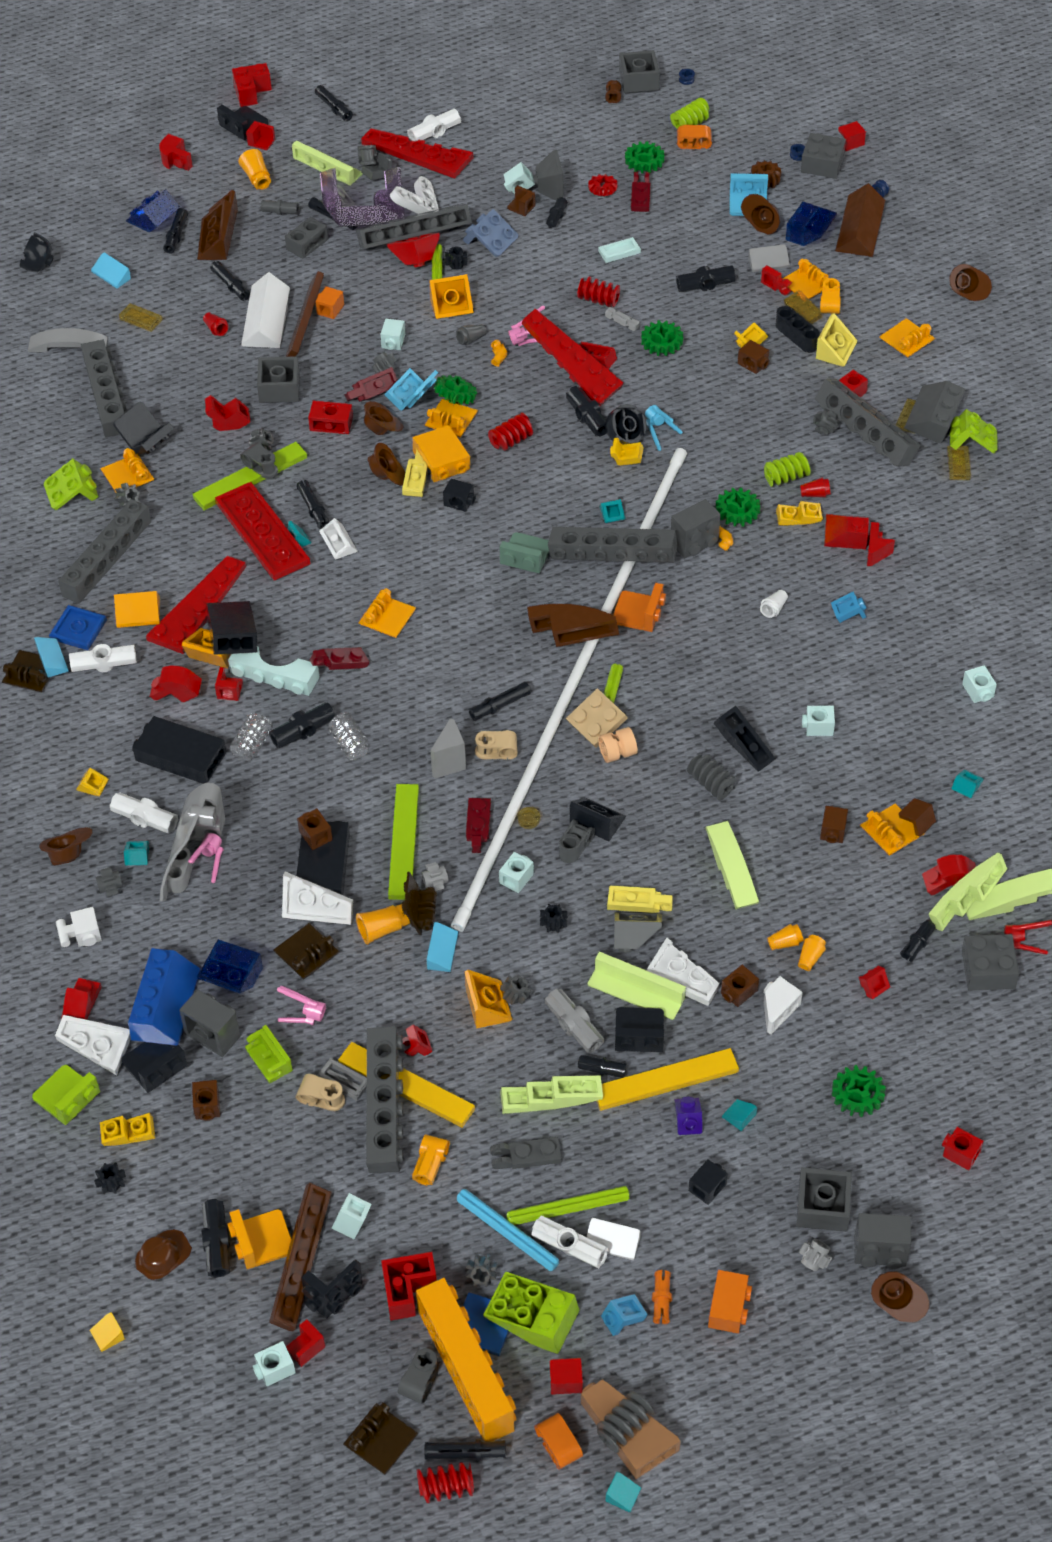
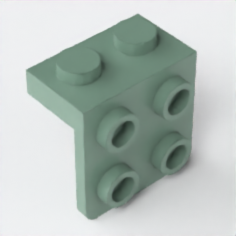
(524, 552)

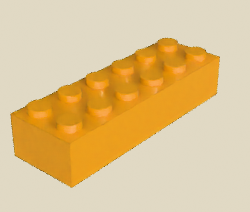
(465, 1360)

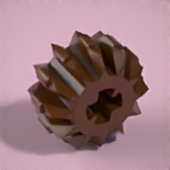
(769, 168)

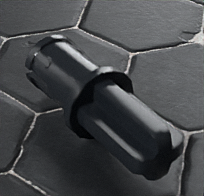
(556, 212)
(918, 940)
(602, 1066)

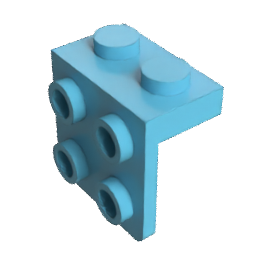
(744, 185)
(409, 389)

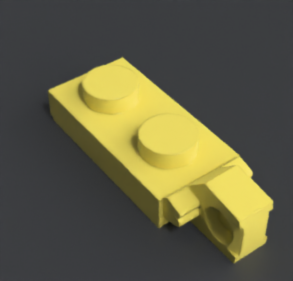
(415, 476)
(638, 899)

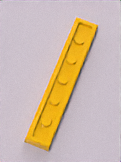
(668, 1078)
(416, 1089)

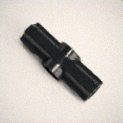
(705, 278)
(587, 410)
(302, 725)
(215, 1238)

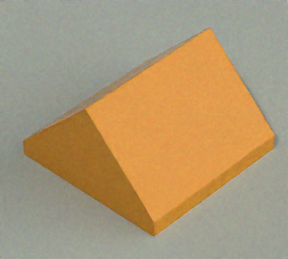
(450, 296)
(137, 609)
(199, 647)
(486, 1000)

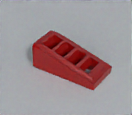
(608, 354)

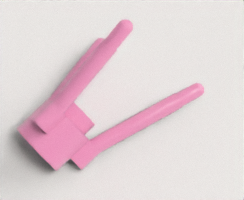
(519, 334)
(209, 846)
(312, 1009)

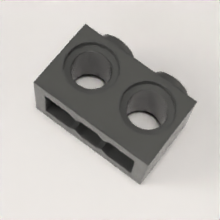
(306, 237)

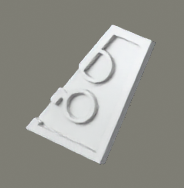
(314, 903)
(677, 967)
(95, 1041)

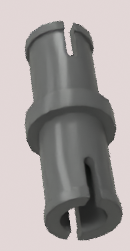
(280, 207)

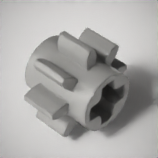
(434, 876)
(815, 1254)

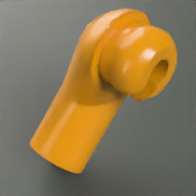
(499, 351)
(727, 539)

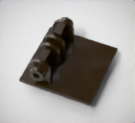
(26, 672)
(419, 905)
(306, 950)
(380, 1438)

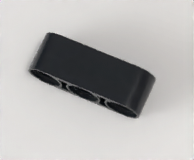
(797, 329)

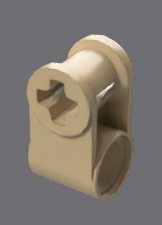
(497, 745)
(319, 1093)

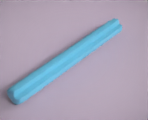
(507, 1229)

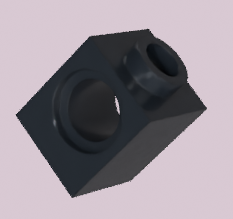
(459, 495)
(708, 1181)

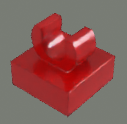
(874, 982)
(418, 1040)

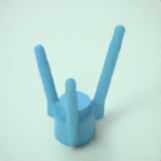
(656, 417)

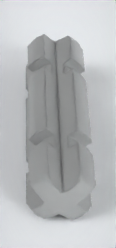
(622, 319)

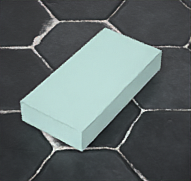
(619, 250)

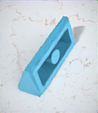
(111, 270)
(51, 656)
(441, 948)

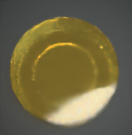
(528, 817)

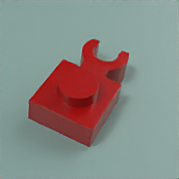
(772, 279)

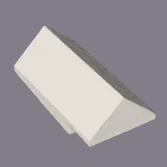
(266, 313)

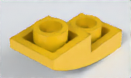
(803, 514)
(123, 1131)

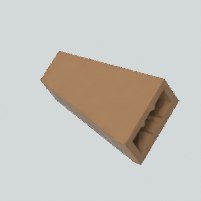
(648, 1446)

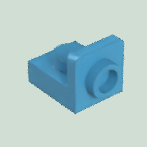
(848, 607)
(623, 1312)

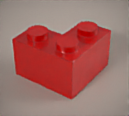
(250, 81)
(403, 1278)

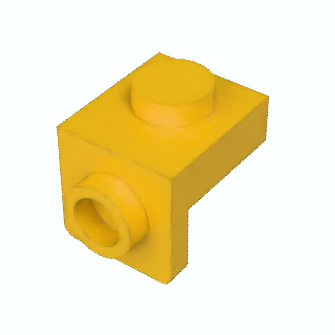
(752, 333)
(626, 453)

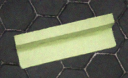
(324, 162)
(636, 985)

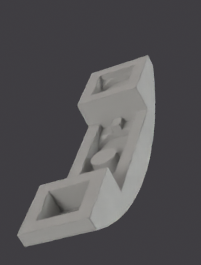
(62, 338)

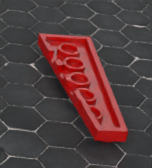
(428, 156)
(582, 367)
(191, 611)

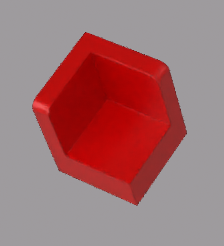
(260, 135)
(854, 135)
(226, 687)
(307, 1344)
(566, 1376)

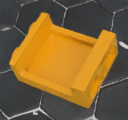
(442, 453)

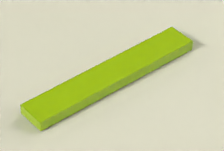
(283, 459)
(403, 838)

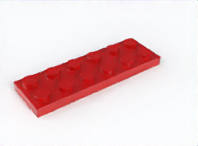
(262, 531)

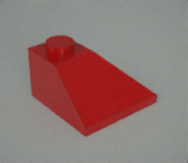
(415, 249)
(846, 531)

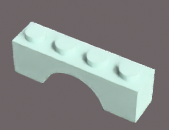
(297, 676)

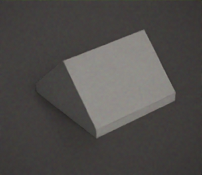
(448, 752)

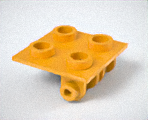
(807, 279)
(908, 337)
(450, 414)
(128, 470)
(387, 614)
(889, 830)

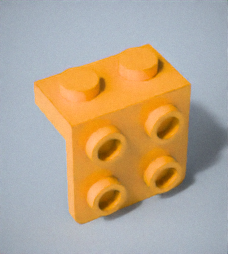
(260, 1237)

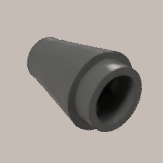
(470, 333)

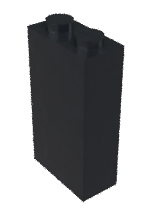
(232, 627)
(179, 750)
(327, 863)

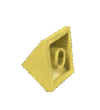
(835, 342)

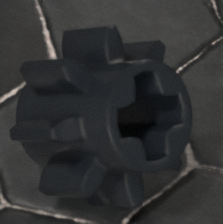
(456, 258)
(553, 918)
(110, 1178)

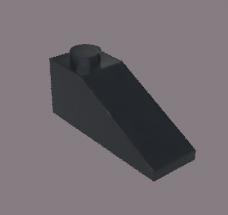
(744, 738)

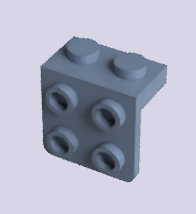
(492, 233)

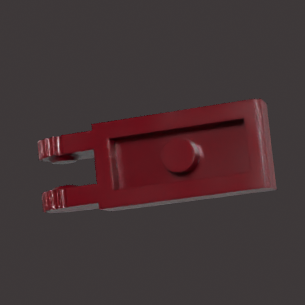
(640, 193)

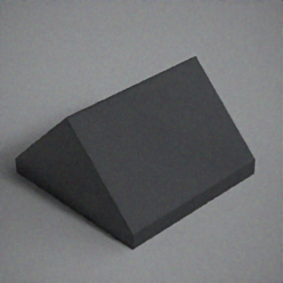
(597, 816)

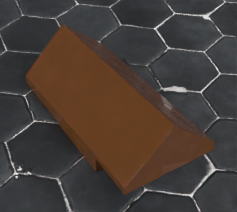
(861, 222)
(218, 229)

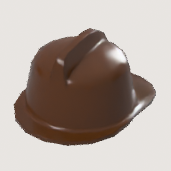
(760, 213)
(975, 283)
(380, 419)
(385, 465)
(65, 847)
(162, 1254)
(900, 1296)

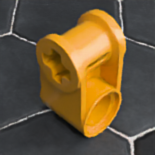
(830, 296)

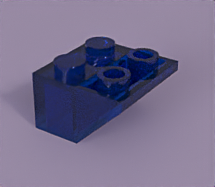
(153, 211)
(808, 223)
(231, 967)

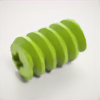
(691, 114)
(786, 467)

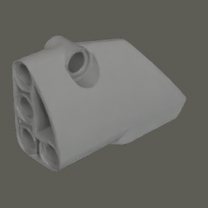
(200, 815)

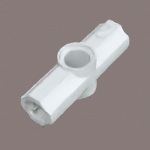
(434, 125)
(102, 658)
(144, 812)
(582, 1248)

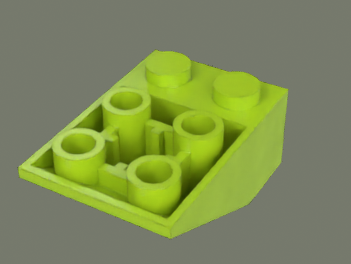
(533, 1311)

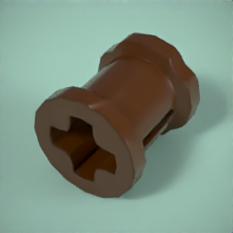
(613, 90)

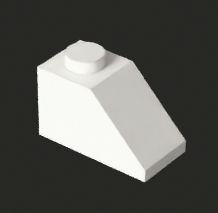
(780, 1002)

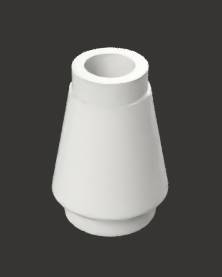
(773, 604)

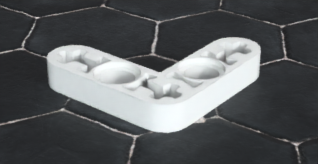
(421, 202)

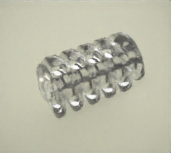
(250, 736)
(348, 736)

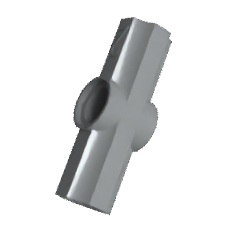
(574, 1020)

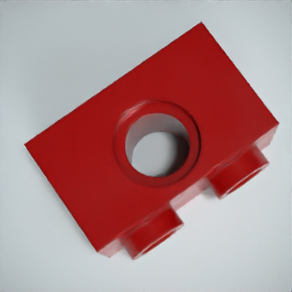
(330, 417)

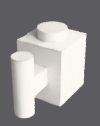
(83, 928)

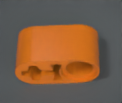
(694, 137)
(558, 1441)

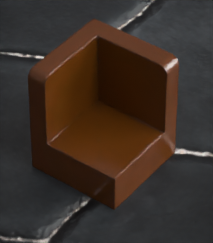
(523, 201)
(920, 814)

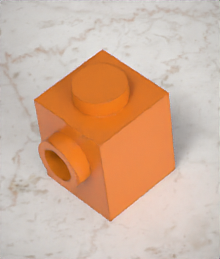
(329, 302)

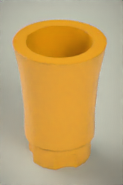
(255, 168)
(381, 922)

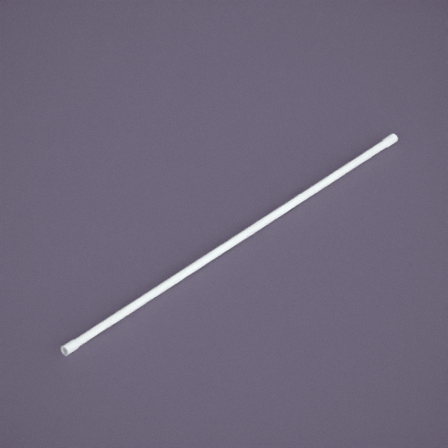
(464, 912)

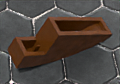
(572, 622)

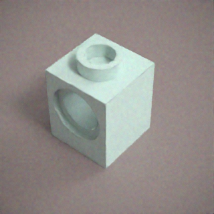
(520, 176)
(392, 334)
(979, 684)
(819, 721)
(513, 879)
(351, 1216)
(276, 1353)

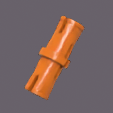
(661, 1297)

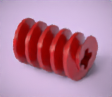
(598, 293)
(510, 432)
(445, 1482)

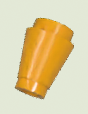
(786, 937)
(811, 951)

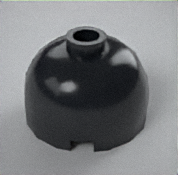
(37, 254)
(626, 424)

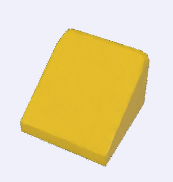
(92, 782)
(107, 1332)

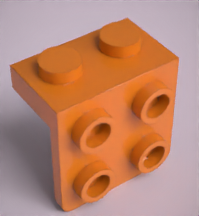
(640, 610)

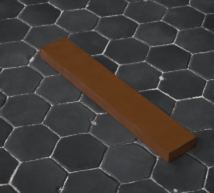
(305, 315)
(300, 1257)

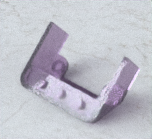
(383, 209)

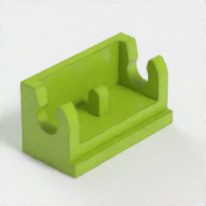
(268, 1054)

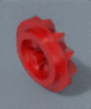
(608, 188)

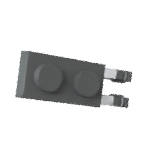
(527, 1153)

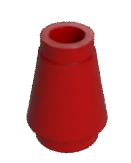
(216, 324)
(816, 488)

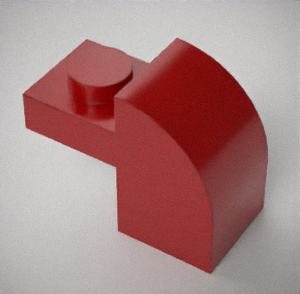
(173, 153)
(228, 416)
(176, 681)
(947, 872)

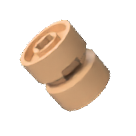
(617, 744)

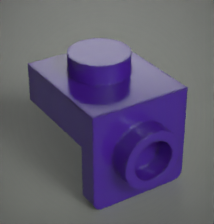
(688, 1115)

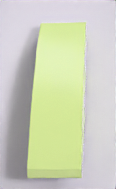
(732, 865)
(971, 887)
(1012, 893)
(554, 1094)

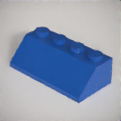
(163, 990)

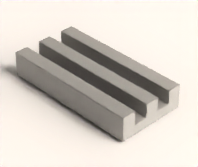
(360, 1089)

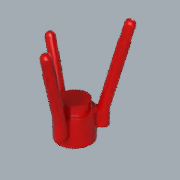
(1018, 934)

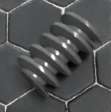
(711, 776)
(623, 1419)

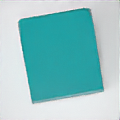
(612, 511)
(299, 534)
(966, 783)
(136, 853)
(740, 1114)
(622, 1492)

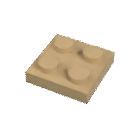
(596, 717)

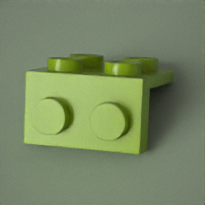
(970, 425)
(68, 482)
(66, 1093)

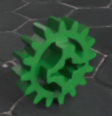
(644, 157)
(662, 338)
(455, 389)
(738, 507)
(858, 1091)

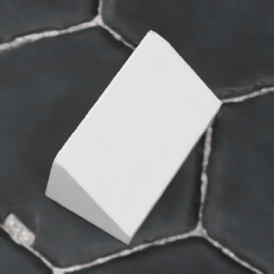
(337, 539)
(619, 1239)

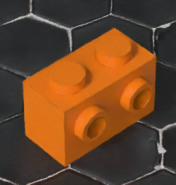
(728, 1301)

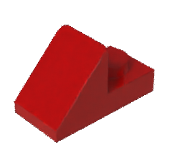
(878, 547)
(80, 1000)

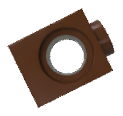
(753, 357)
(834, 824)
(314, 836)
(739, 978)
(202, 1092)

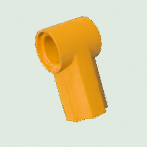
(430, 1157)

